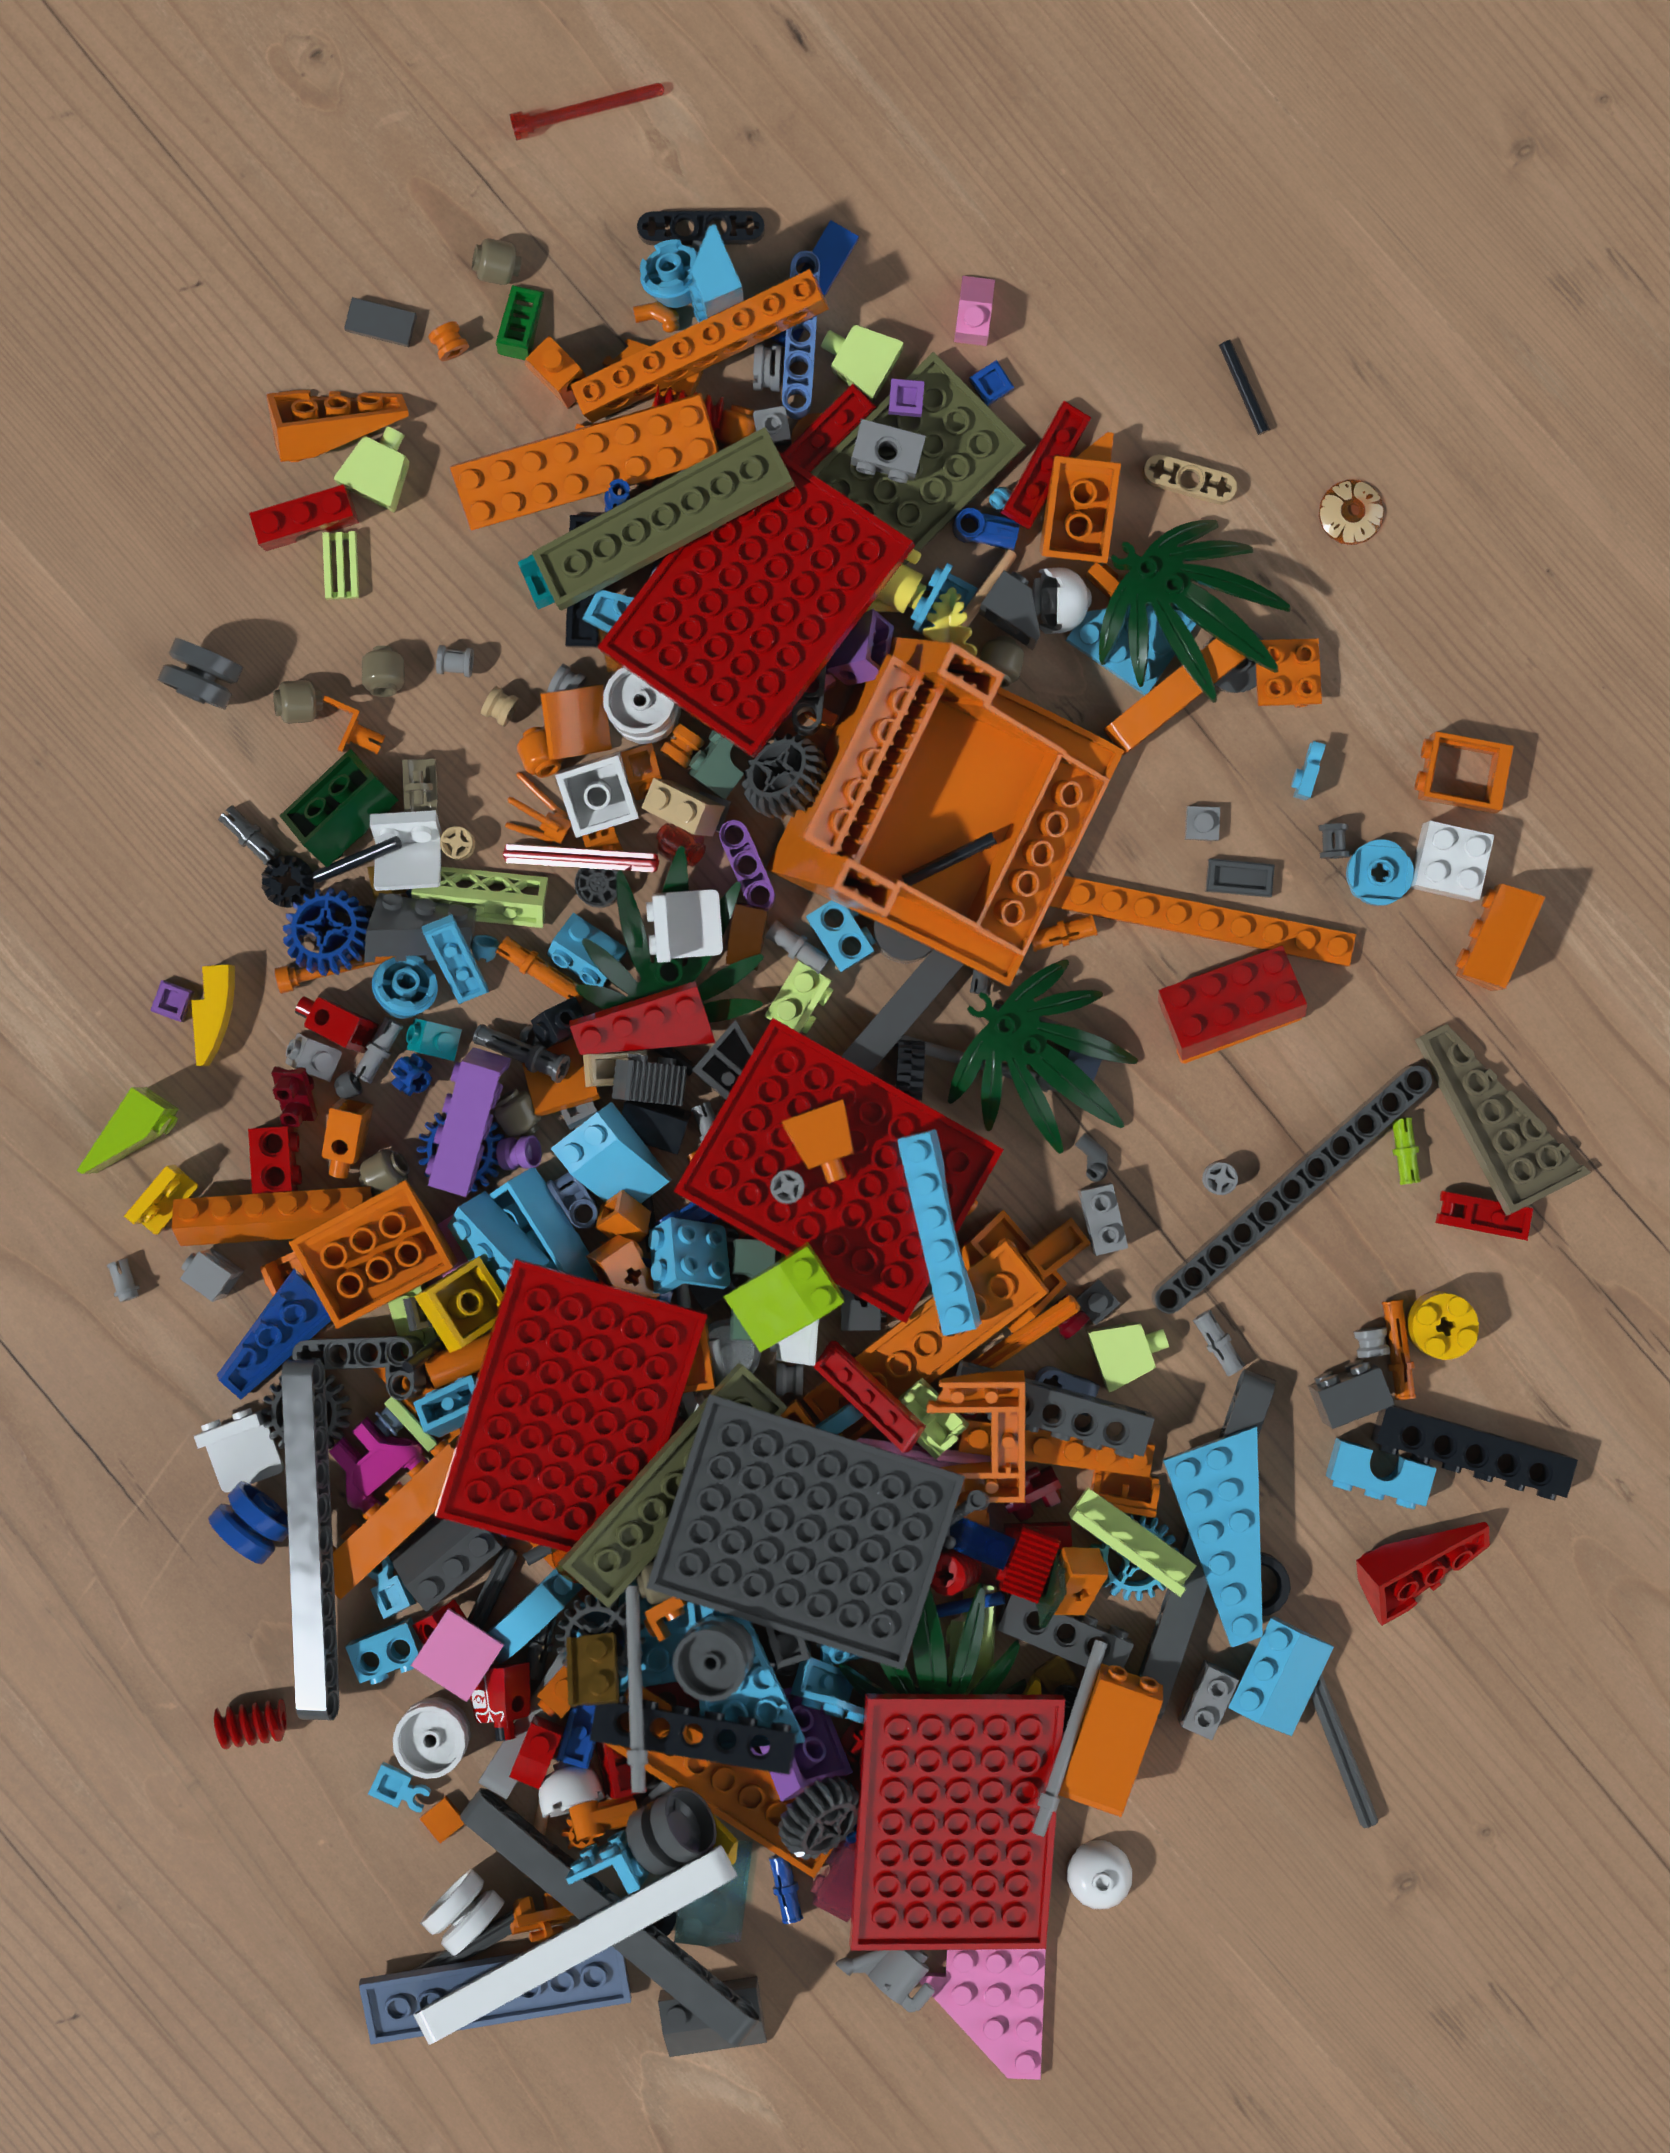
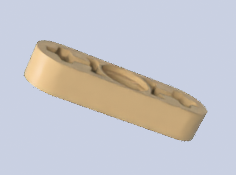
(1168, 466)

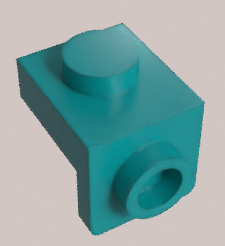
(535, 582)
(433, 1039)

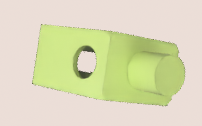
(863, 358)
(376, 469)
(1125, 1352)

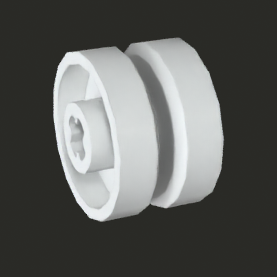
(636, 722)
(423, 1755)
(458, 1908)

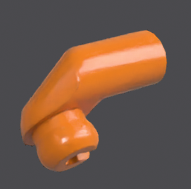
(659, 312)

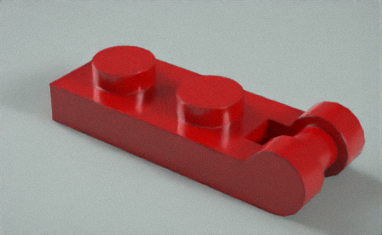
(1484, 1216)

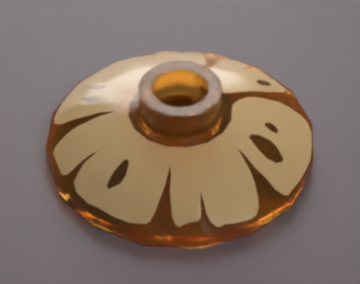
(1340, 523)

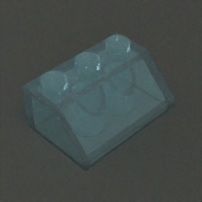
(720, 1913)

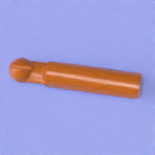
(450, 1366)

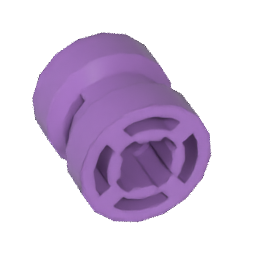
(521, 1152)

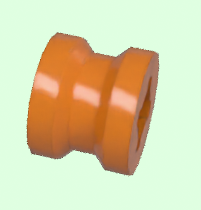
(448, 341)

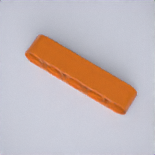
(1169, 698)

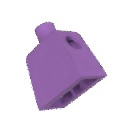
(862, 650)

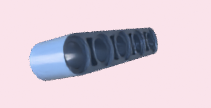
(800, 351)

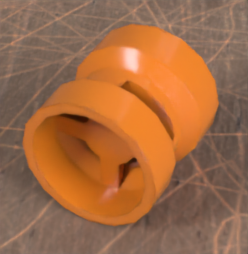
(681, 747)

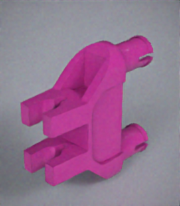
(377, 1465)

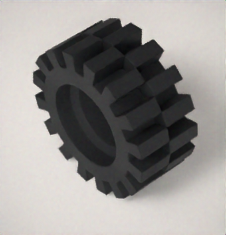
(911, 1068)

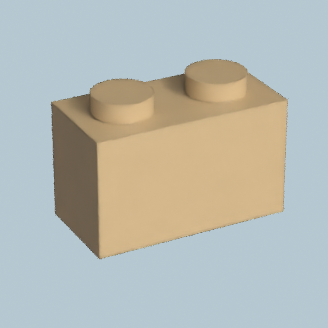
(683, 807)

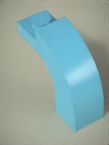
(533, 1613)

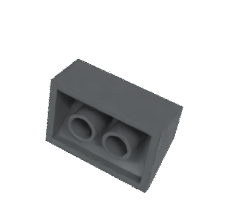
(442, 1558)
(689, 2035)

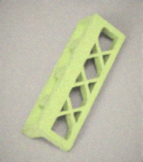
(501, 907)
(1132, 1540)

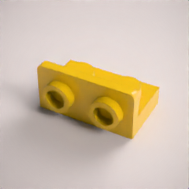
(155, 1205)

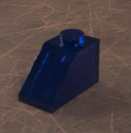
(982, 1542)

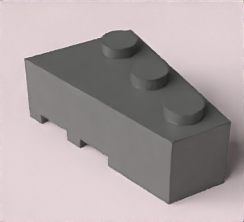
(398, 921)
(725, 1060)

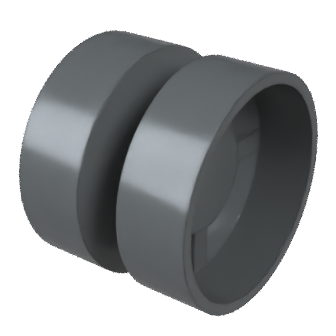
(671, 1831)

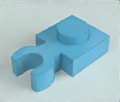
(1305, 778)
(390, 1592)
(393, 1786)

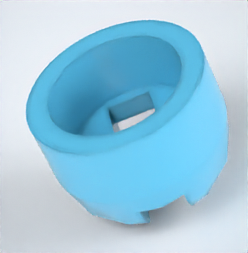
(484, 947)

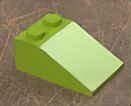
(134, 1124)
(785, 1297)

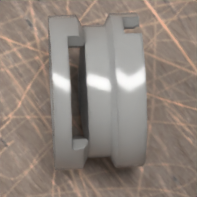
(763, 367)

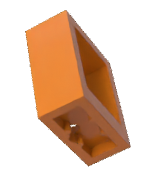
(1497, 776)

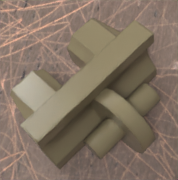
(420, 785)

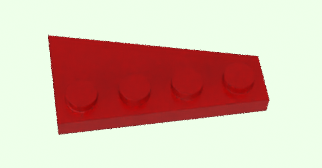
(651, 1022)

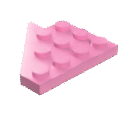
(997, 2004)

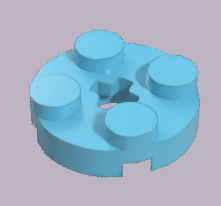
(1394, 860)

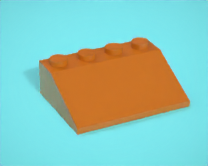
(373, 1253)

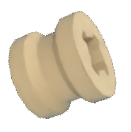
(500, 706)
(452, 841)

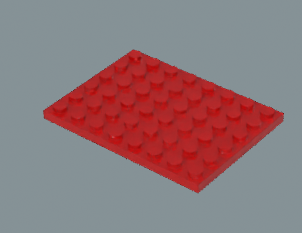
(757, 607)
(857, 1224)
(566, 1405)
(951, 1822)

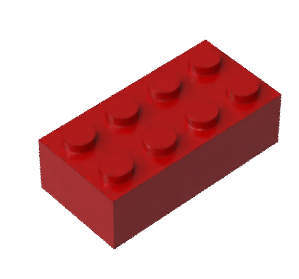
(1232, 1002)

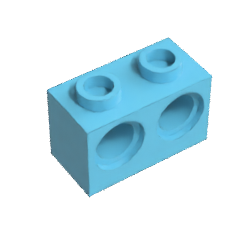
(834, 937)
(382, 1644)

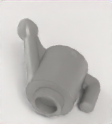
(894, 1974)

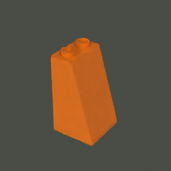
(1112, 1739)

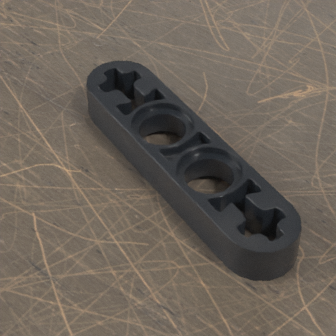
(701, 221)

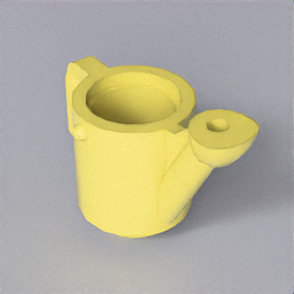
(902, 589)

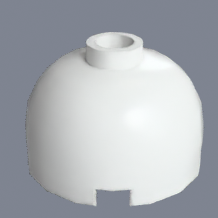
(1060, 599)
(568, 1787)
(1099, 1874)

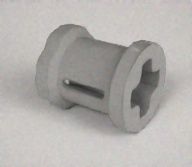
(454, 661)

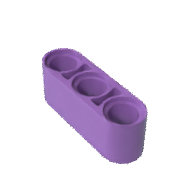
(742, 850)

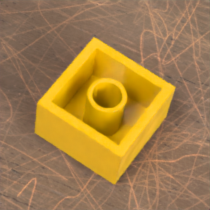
(462, 1304)

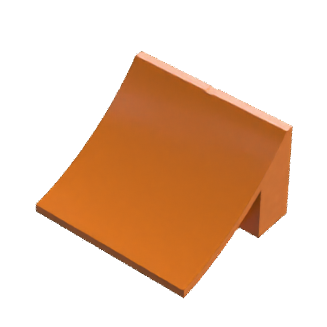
(928, 766)

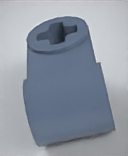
(572, 1198)
(1068, 1381)

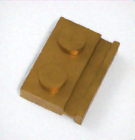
(592, 1670)

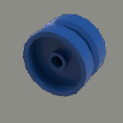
(250, 1522)

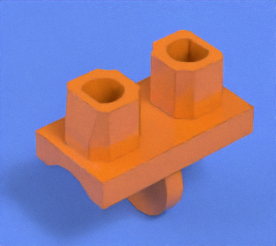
(528, 1919)

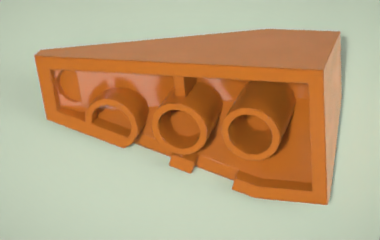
(316, 424)

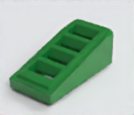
(516, 343)

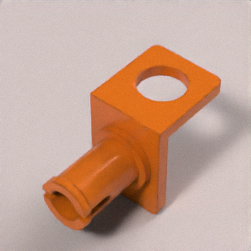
(355, 732)

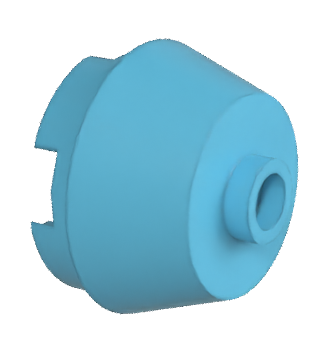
(668, 273)
(404, 987)

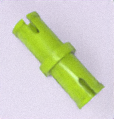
(1406, 1151)

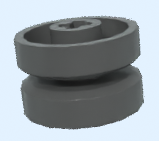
(199, 676)
(713, 1658)

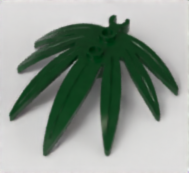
(1166, 583)
(666, 975)
(1021, 1039)
(931, 1659)

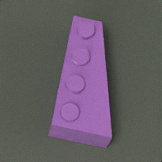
(466, 1121)

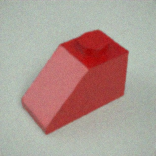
(536, 1752)

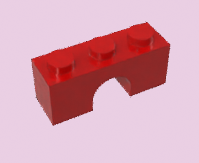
(286, 521)

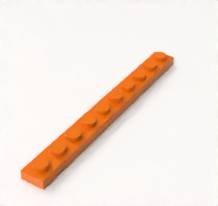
(1203, 920)

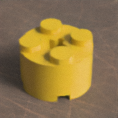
(1459, 1334)

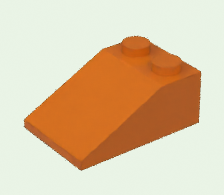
(1080, 509)

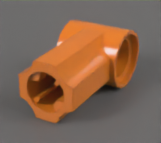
(595, 1818)

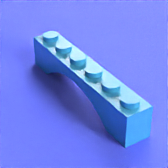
(931, 1206)

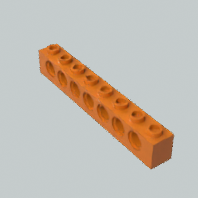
(700, 346)

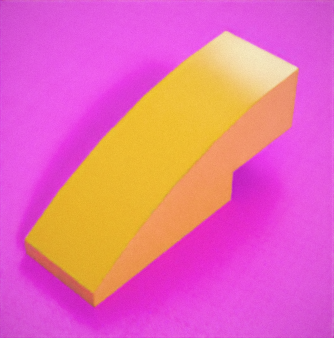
(213, 1012)

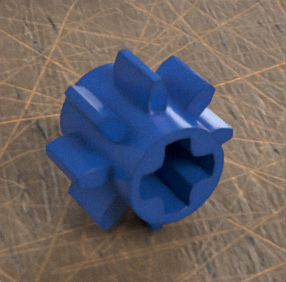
(411, 1074)

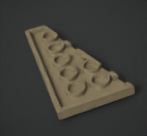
(1501, 1130)

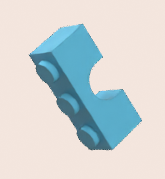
(1408, 1482)

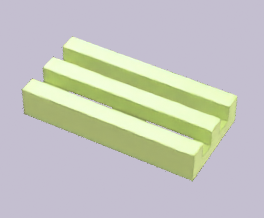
(339, 537)
(410, 1423)

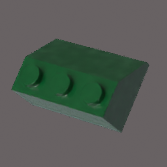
(338, 808)

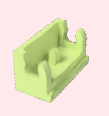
(940, 1428)

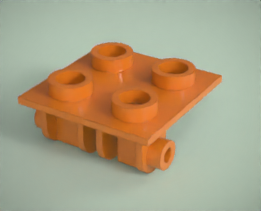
(1297, 675)

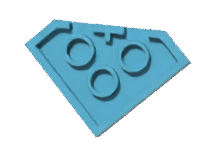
(1087, 638)

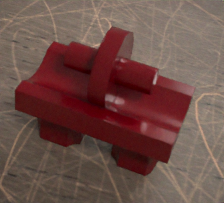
(294, 1093)
(1038, 1485)

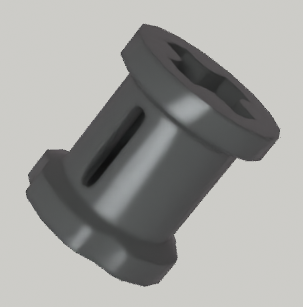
(1340, 841)

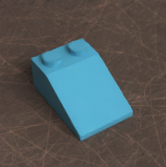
(611, 1157)

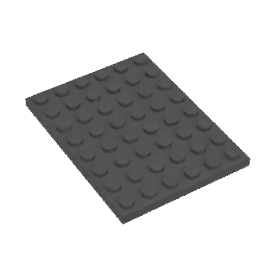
(805, 1531)

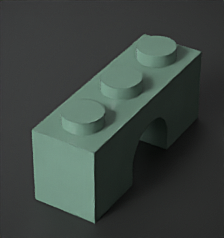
(714, 767)
(749, 1259)

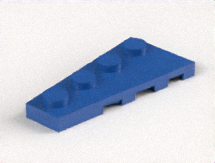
(288, 1318)

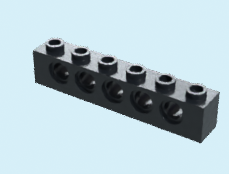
(1557, 1467)
(778, 1759)

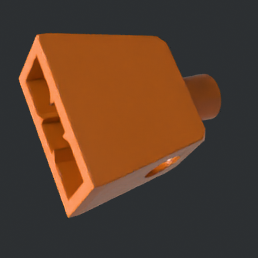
(555, 370)
(348, 1122)
(822, 1138)

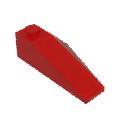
(1406, 1568)

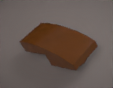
(746, 932)

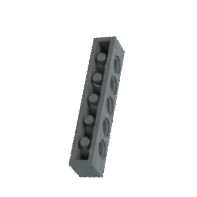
(1130, 1441)

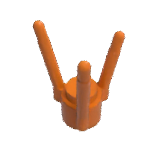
(554, 825)

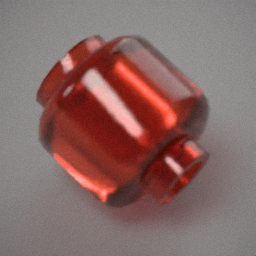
(672, 837)

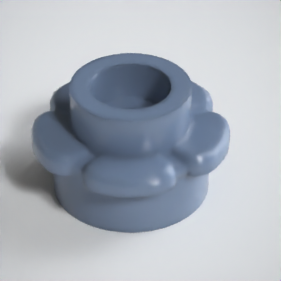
(388, 1423)

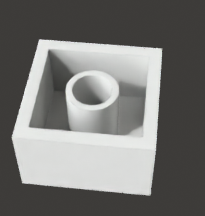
(1451, 861)

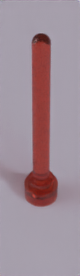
(525, 124)

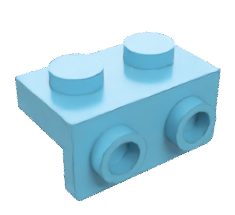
(569, 952)

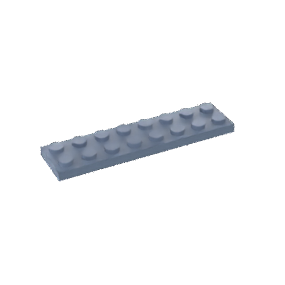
(395, 1997)

